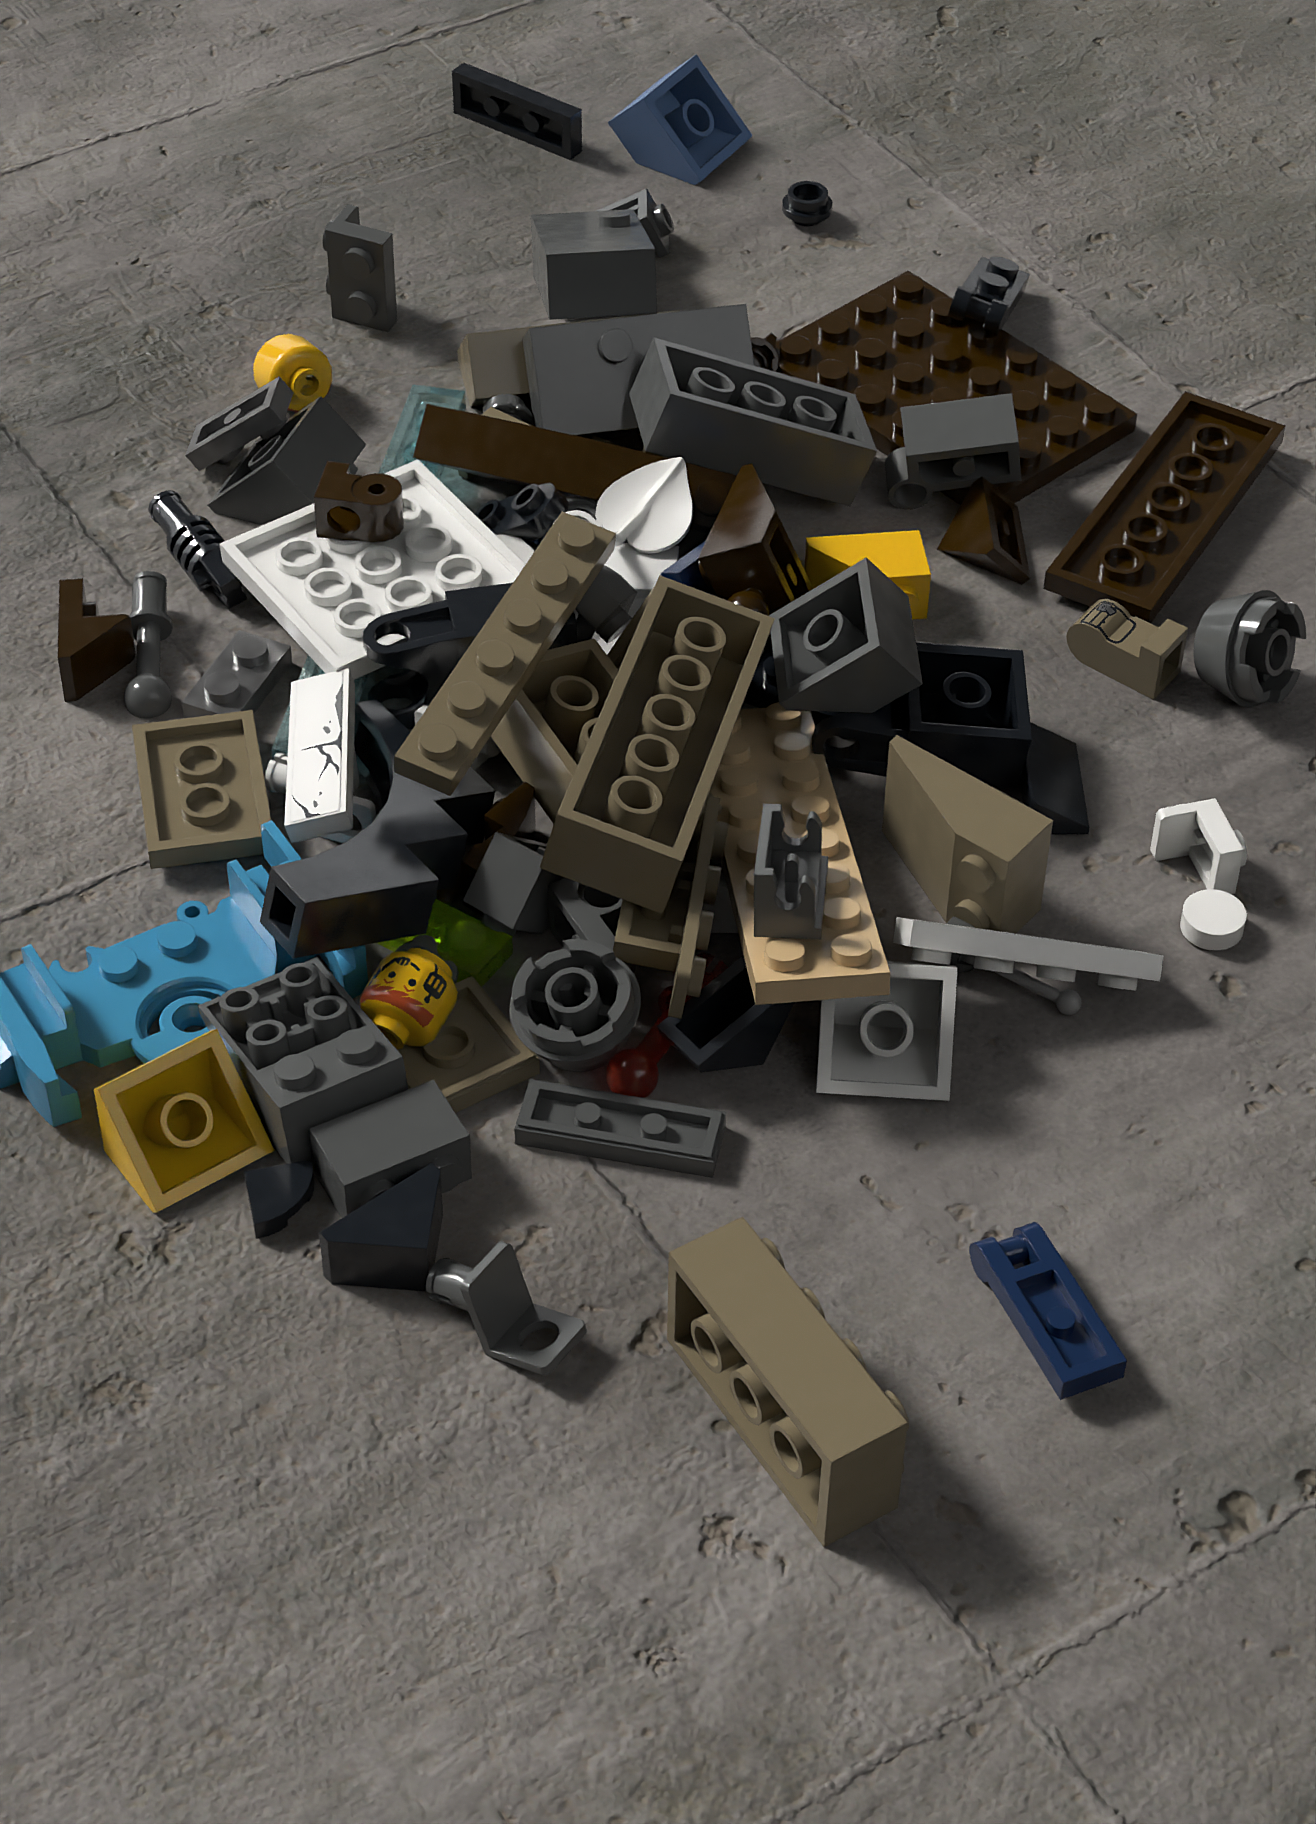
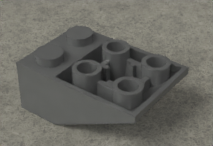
(303, 1052)

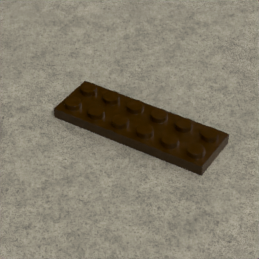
(1165, 507)

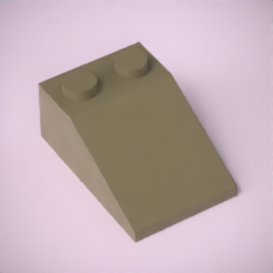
(965, 840)

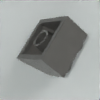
(285, 470)
(846, 644)

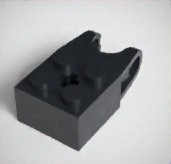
(436, 642)
(964, 712)

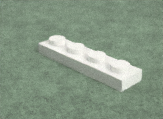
(1054, 957)

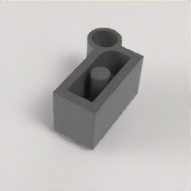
(952, 448)

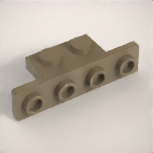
(671, 938)

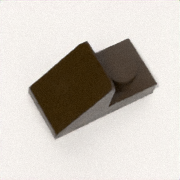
(89, 644)

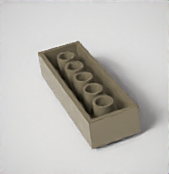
(657, 745)

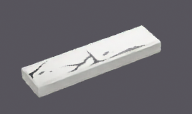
(320, 756)

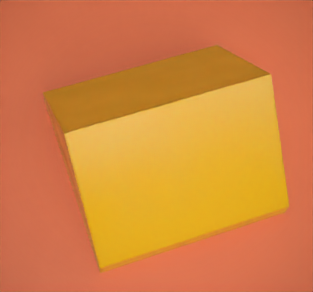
(180, 1122)

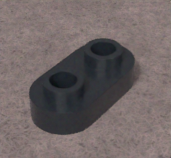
(526, 514)

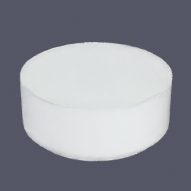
(1213, 919)

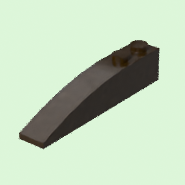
(538, 456)

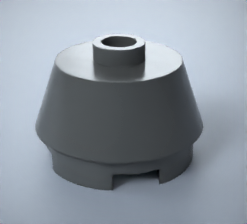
(1249, 647)
(575, 1005)

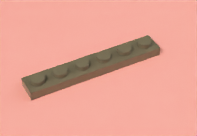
(504, 654)

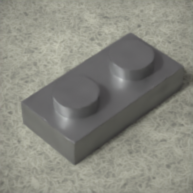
(229, 430)
(239, 676)

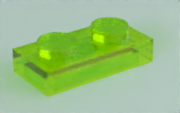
(465, 942)

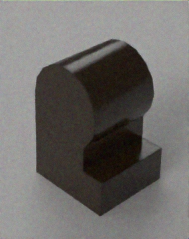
(357, 505)

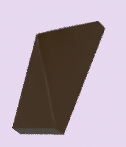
(988, 533)

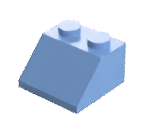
(681, 124)

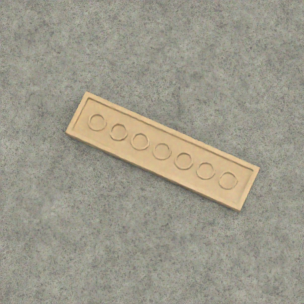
(774, 763)

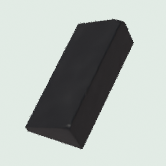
(1054, 783)

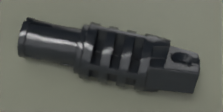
(196, 547)

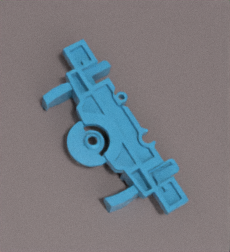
(168, 971)

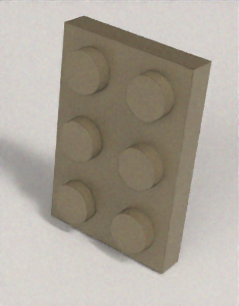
(201, 788)

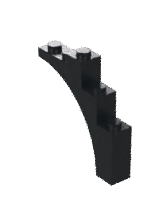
(388, 873)

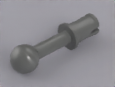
(148, 693)

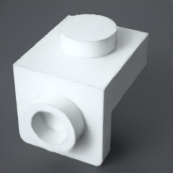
(1205, 836)

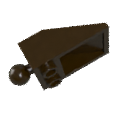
(750, 553)

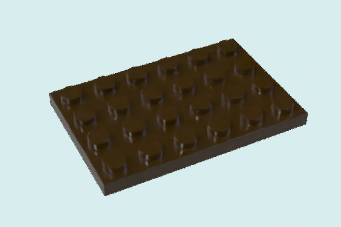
(906, 351)

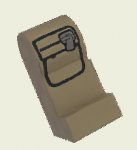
(1128, 647)

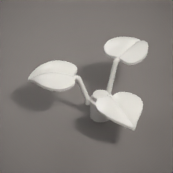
(644, 507)

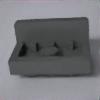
(360, 272)

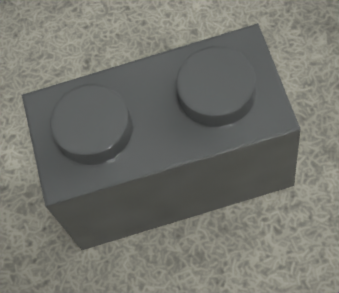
(388, 1142)

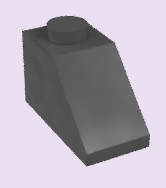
(512, 886)

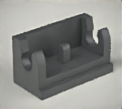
(789, 879)

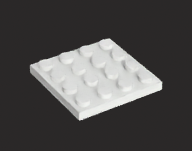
(335, 587)

